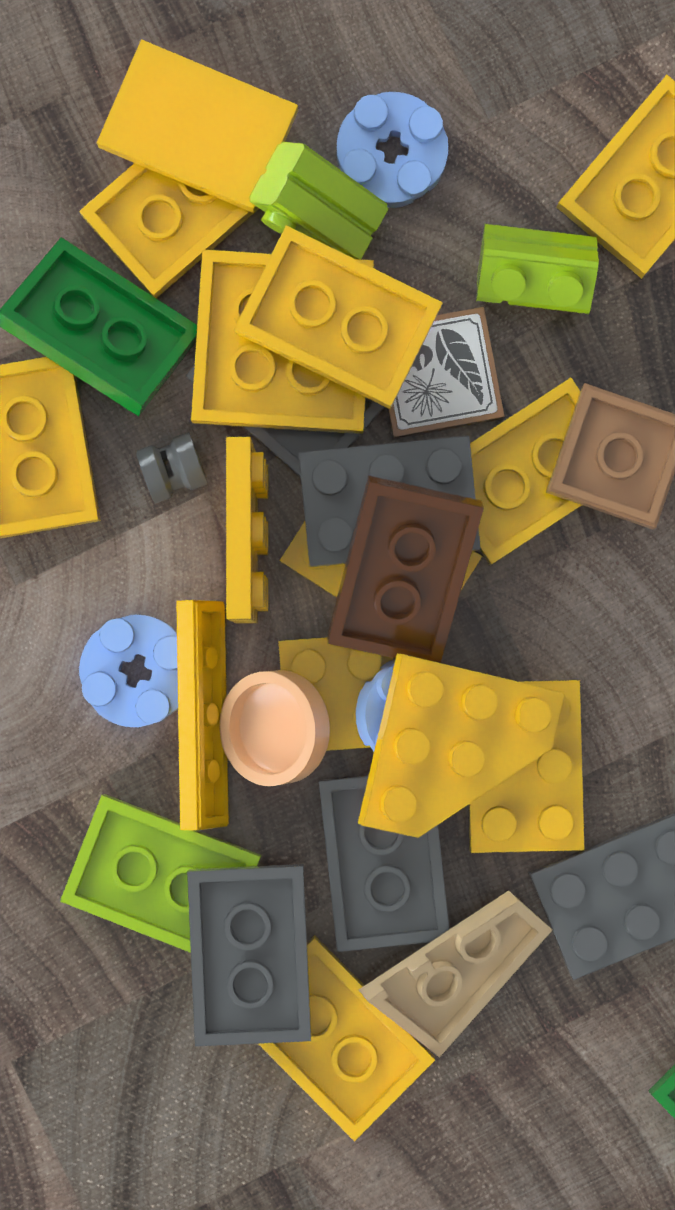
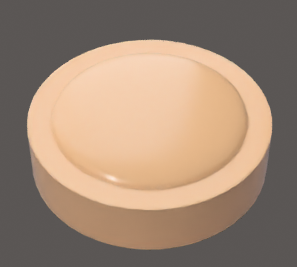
(274, 727)

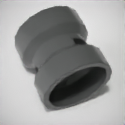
(183, 462)

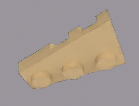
(458, 973)

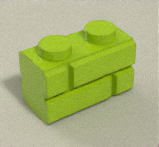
(317, 200)
(537, 268)

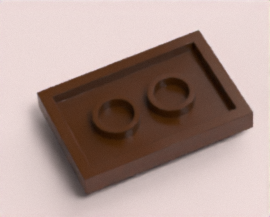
(404, 570)

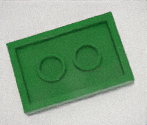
(98, 326)

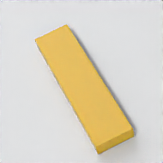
(200, 703)

